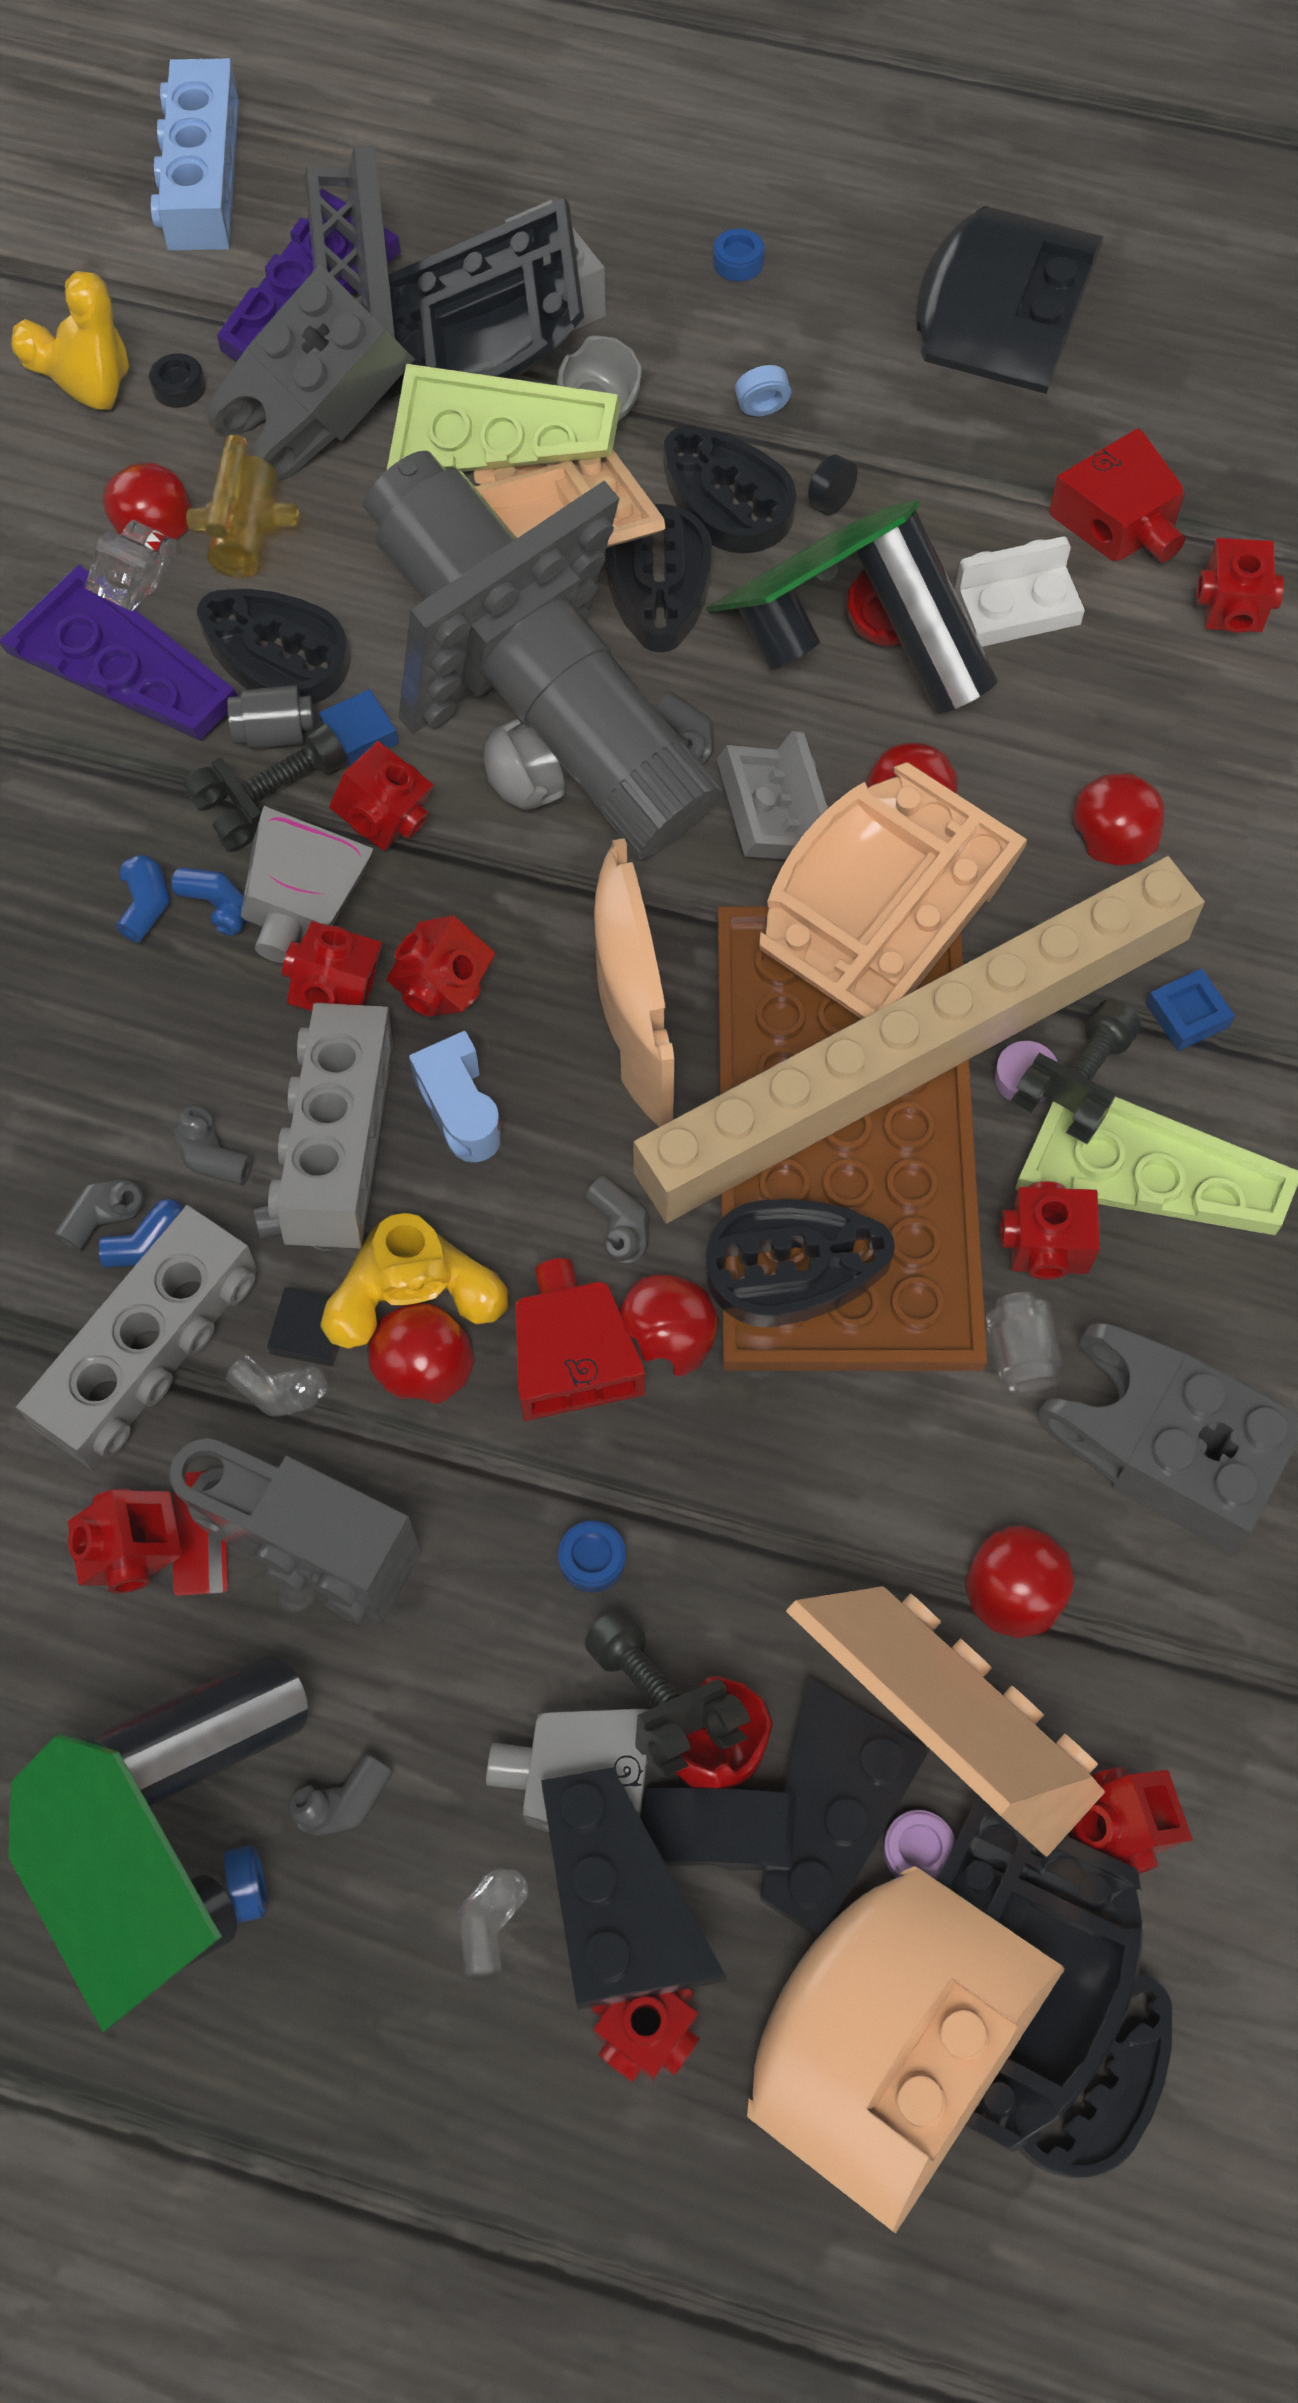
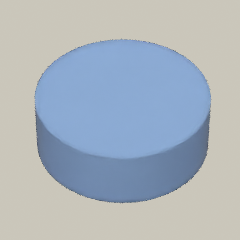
(763, 390)

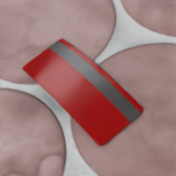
(203, 1558)

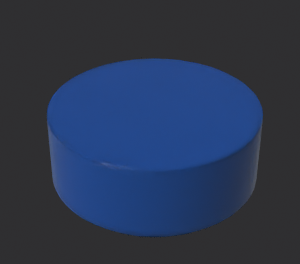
(738, 254)
(592, 1556)
(246, 1883)

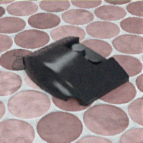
(1004, 296)
(493, 299)
(1081, 1915)

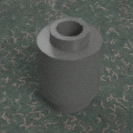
(270, 717)

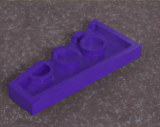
(283, 278)
(118, 657)

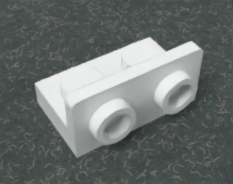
(1019, 591)

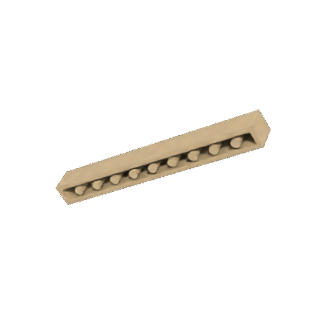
(914, 1039)

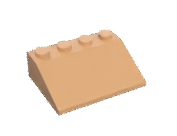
(955, 1711)

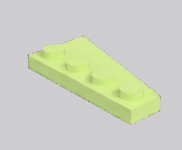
(499, 421)
(1163, 1169)

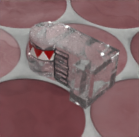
(134, 558)

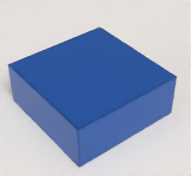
(359, 725)
(1190, 1009)

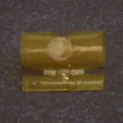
(241, 511)

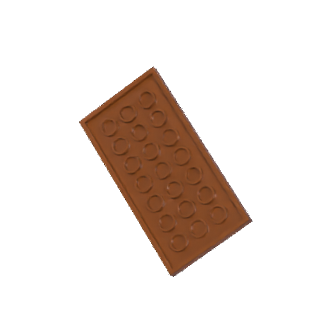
(895, 1165)

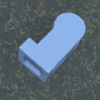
(462, 1114)

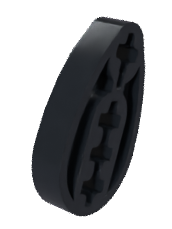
(728, 463)
(685, 584)
(265, 618)
(790, 1294)
(1123, 2109)

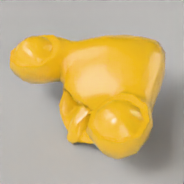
(87, 352)
(408, 1265)

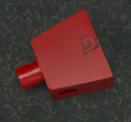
(1122, 500)
(572, 1346)

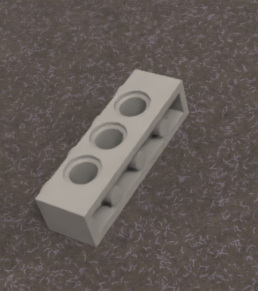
(333, 1126)
(143, 1302)

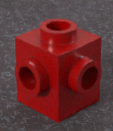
(1240, 585)
(382, 797)
(331, 967)
(440, 967)
(1051, 1230)
(123, 1539)
(1134, 1818)
(634, 2053)

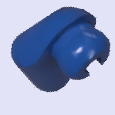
(218, 891)
(148, 893)
(129, 1249)

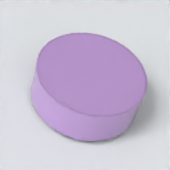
(1014, 1063)
(919, 1841)

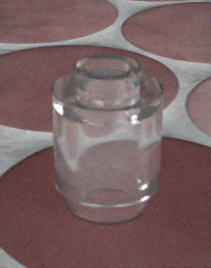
(1024, 1343)

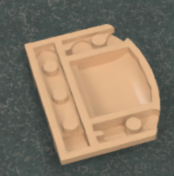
(534, 492)
(884, 888)
(632, 986)
(894, 2038)

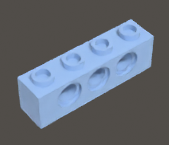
(197, 155)

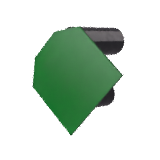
(909, 586)
(97, 1852)

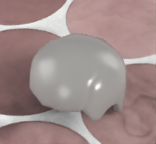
(603, 366)
(522, 767)

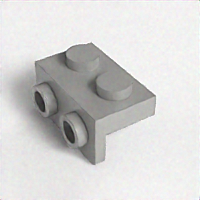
(772, 795)

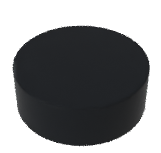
(177, 380)
(832, 484)

